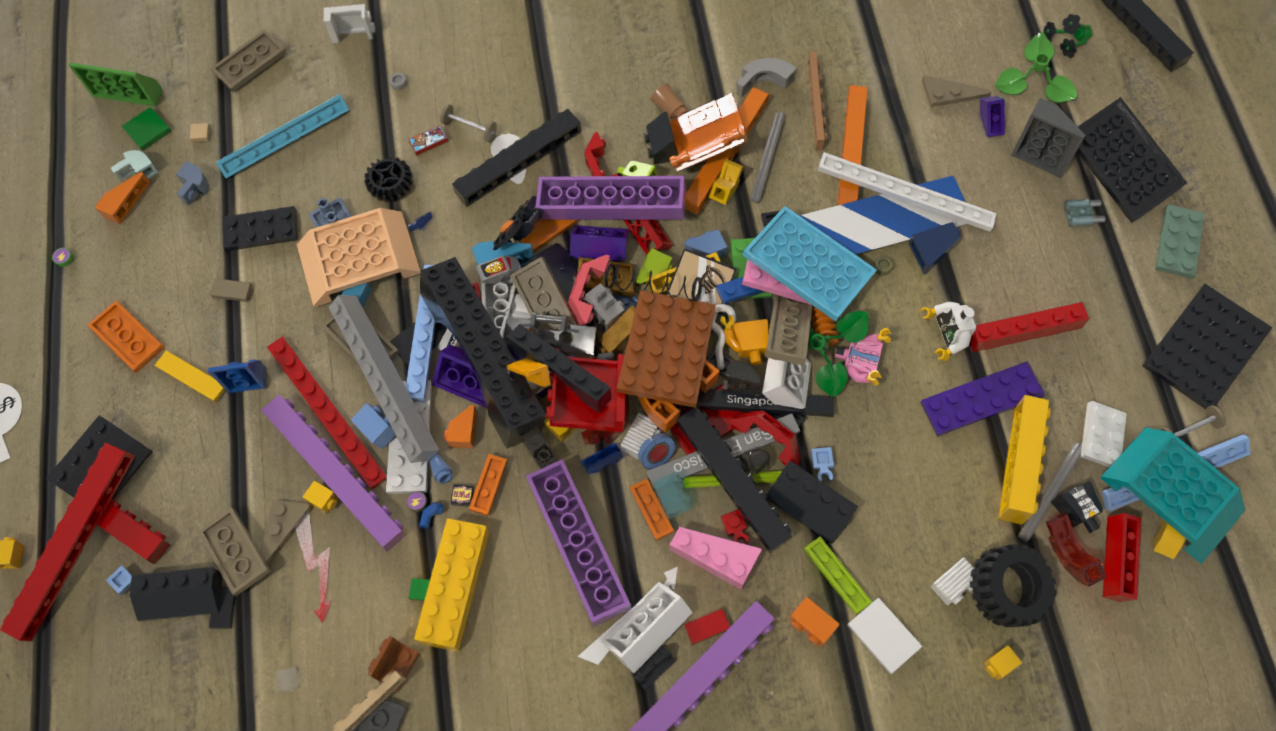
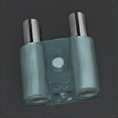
(1080, 212)

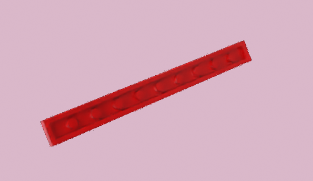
(327, 413)

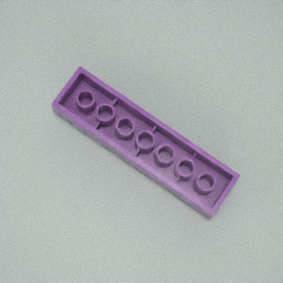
(612, 197)
(578, 543)

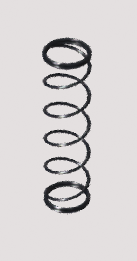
(614, 277)

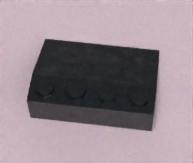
(562, 267)
(75, 464)

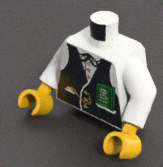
(955, 325)

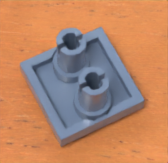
(329, 212)

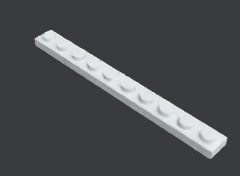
(907, 192)

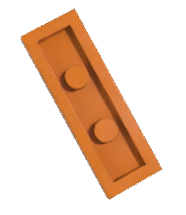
(488, 485)
(651, 509)

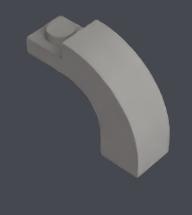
(765, 69)

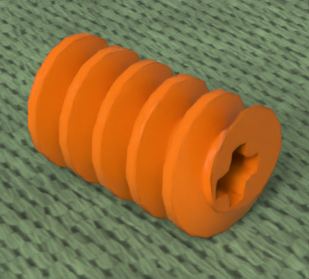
(823, 325)

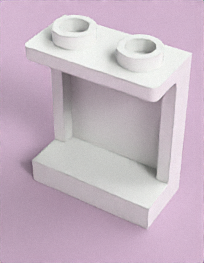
(347, 21)

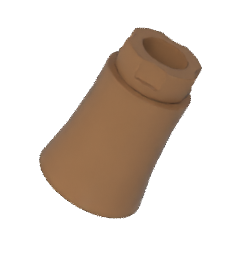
(668, 102)

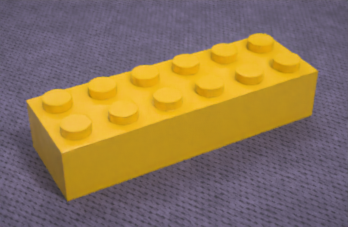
(1024, 460)
(452, 585)

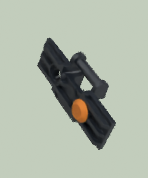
(520, 224)

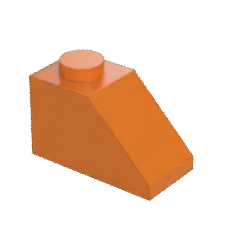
(462, 429)

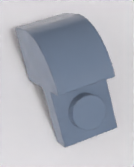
(193, 181)

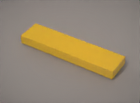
(190, 376)

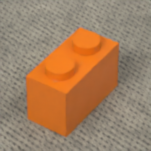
(813, 622)

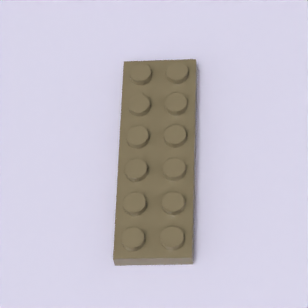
(542, 295)
(789, 330)

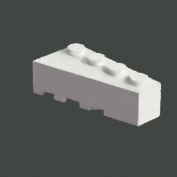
(498, 301)

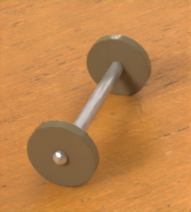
(447, 115)
(1214, 416)

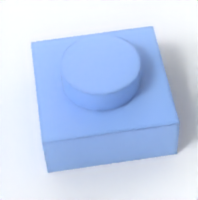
(120, 580)

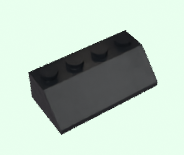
(811, 502)
(175, 593)

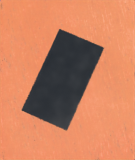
(404, 340)

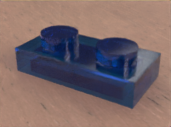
(601, 459)

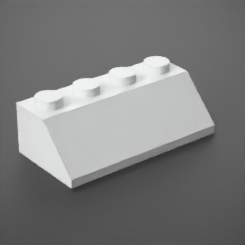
(646, 626)

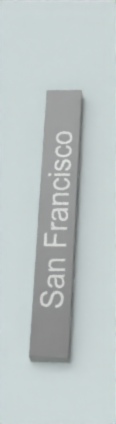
(693, 464)

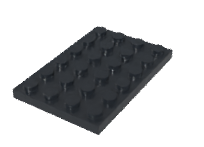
(1127, 160)
(1207, 347)

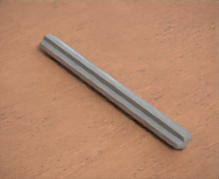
(767, 157)
(1051, 492)

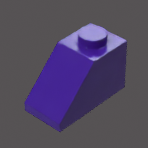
(993, 115)

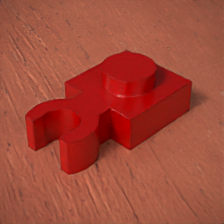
(734, 525)

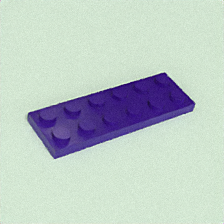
(981, 398)

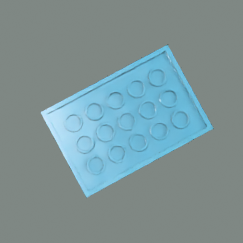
(809, 263)

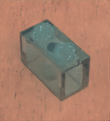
(671, 495)

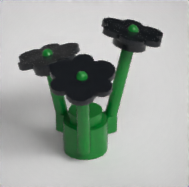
(1071, 26)

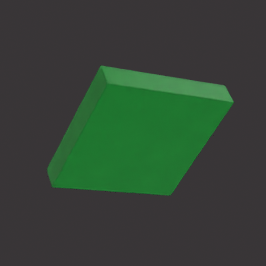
(146, 128)

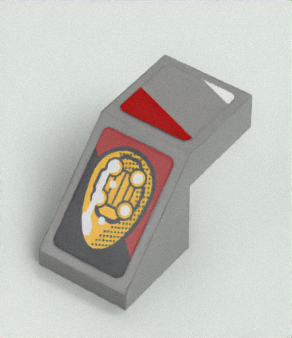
(497, 268)

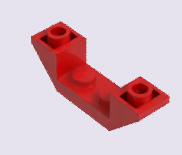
(593, 151)
(743, 422)

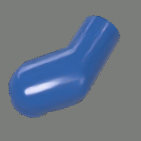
(434, 508)

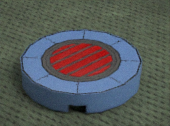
(656, 450)

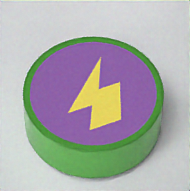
(62, 257)

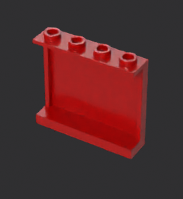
(569, 410)

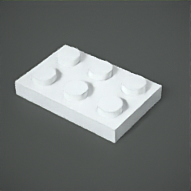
(1103, 434)

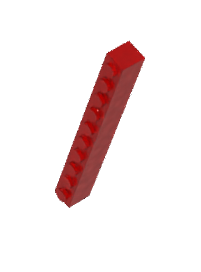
(67, 543)

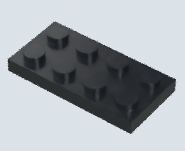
(259, 228)

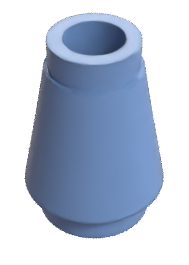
(440, 469)

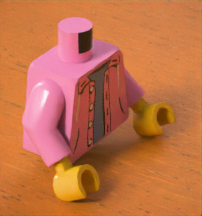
(864, 357)

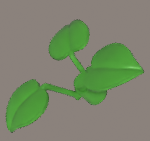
(1040, 51)

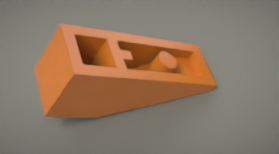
(121, 199)

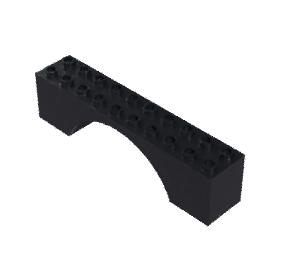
(506, 393)

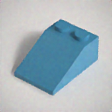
(484, 251)

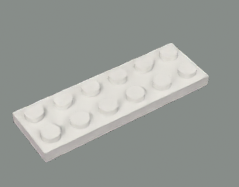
(401, 474)

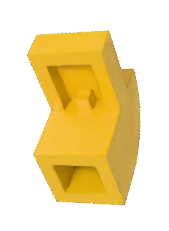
(727, 182)
(1167, 540)

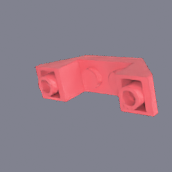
(582, 310)

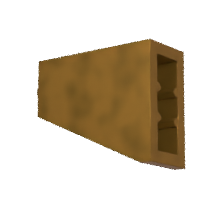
(617, 336)

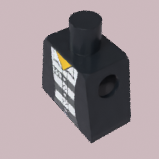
(1080, 505)

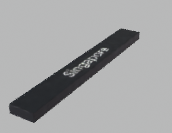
(742, 402)

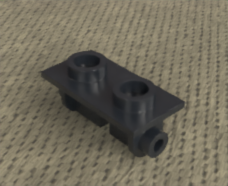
(654, 667)

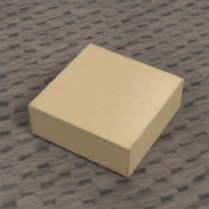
(199, 132)

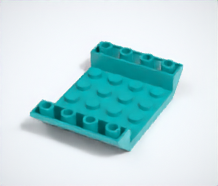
(1179, 489)

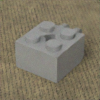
(605, 307)

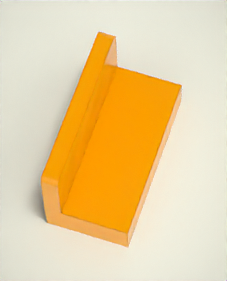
(532, 371)

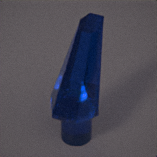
(420, 222)

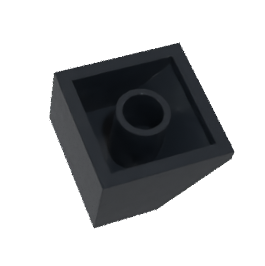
(660, 139)

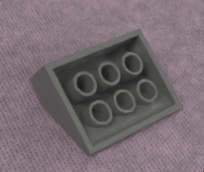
(1048, 139)

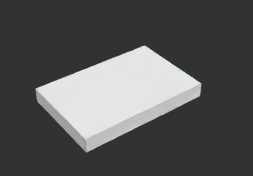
(884, 636)

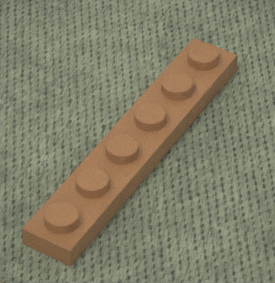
(817, 106)

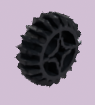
(390, 184)

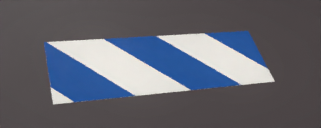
(882, 219)

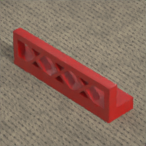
(652, 230)

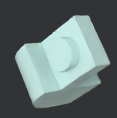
(134, 162)

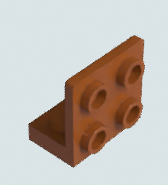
(392, 657)

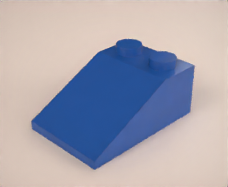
(240, 376)

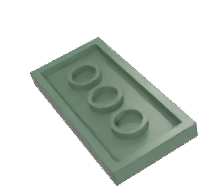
(1179, 241)

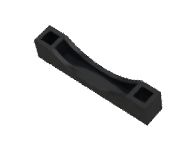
(585, 385)

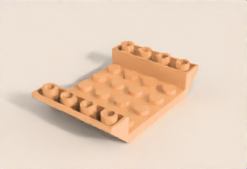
(356, 252)

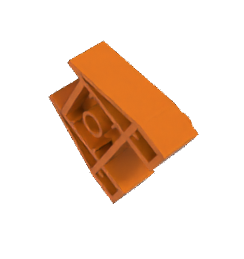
(664, 413)

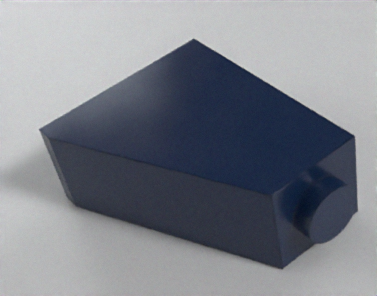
(933, 245)

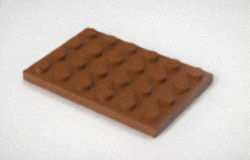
(666, 349)

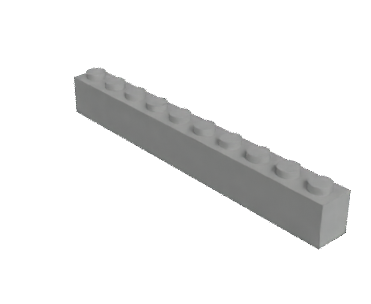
(383, 379)

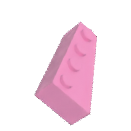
(719, 556)

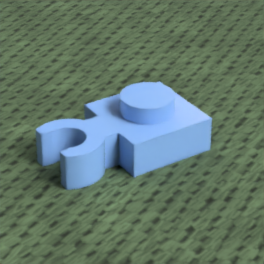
(822, 461)

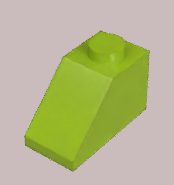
(654, 261)

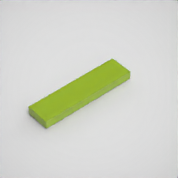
(837, 576)

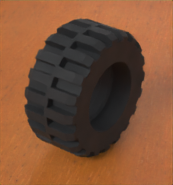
(1035, 580)

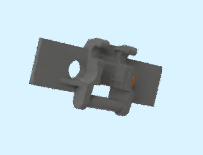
(583, 335)

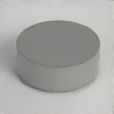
(398, 81)

